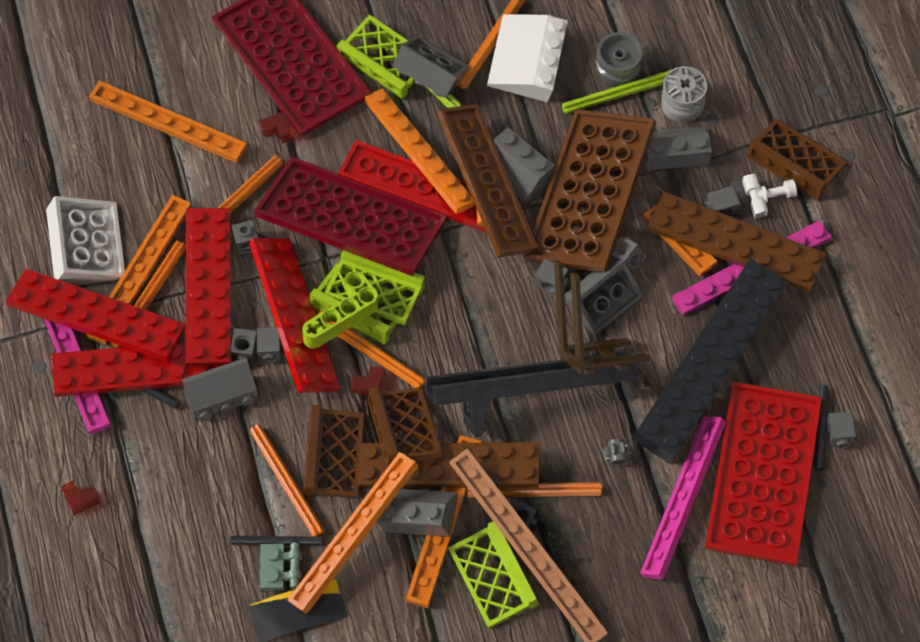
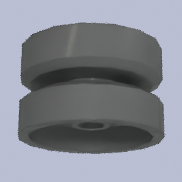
(619, 58)

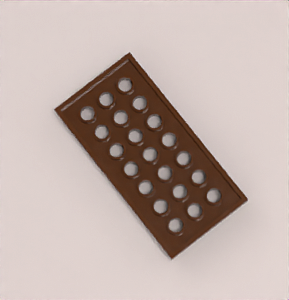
(597, 200)

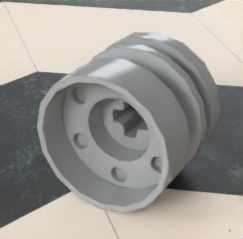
(684, 94)

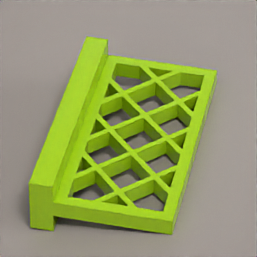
(370, 65)
(385, 275)
(371, 325)
(513, 571)

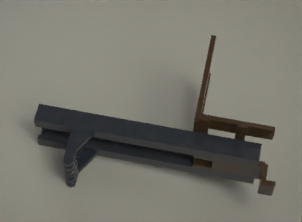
(479, 387)

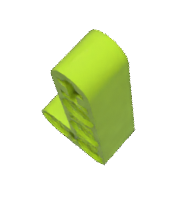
(318, 332)

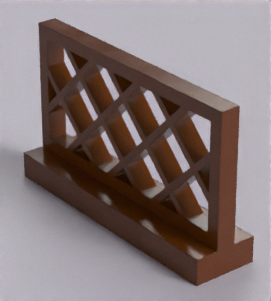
(787, 167)
(385, 425)
(314, 447)

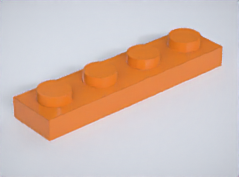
(696, 259)

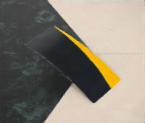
(279, 617)

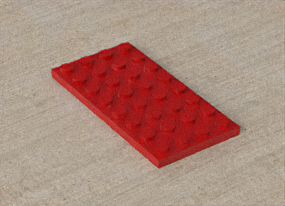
(763, 474)

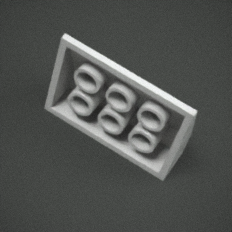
(527, 55)
(85, 240)

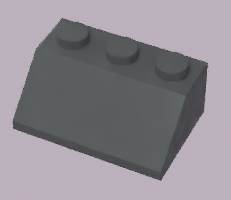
(430, 66)
(678, 149)
(523, 164)
(606, 295)
(220, 389)
(420, 513)

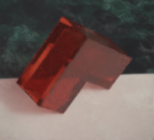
(277, 124)
(361, 385)
(79, 500)

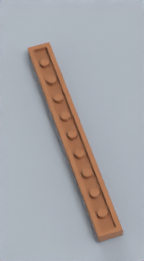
(528, 547)

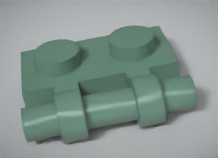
(272, 566)

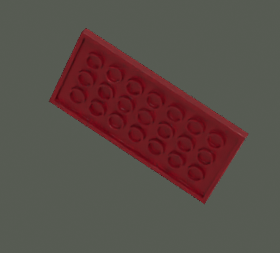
(292, 60)
(351, 216)

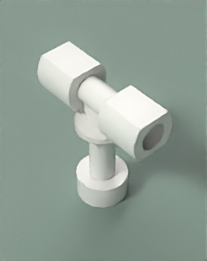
(760, 195)

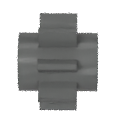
(617, 452)

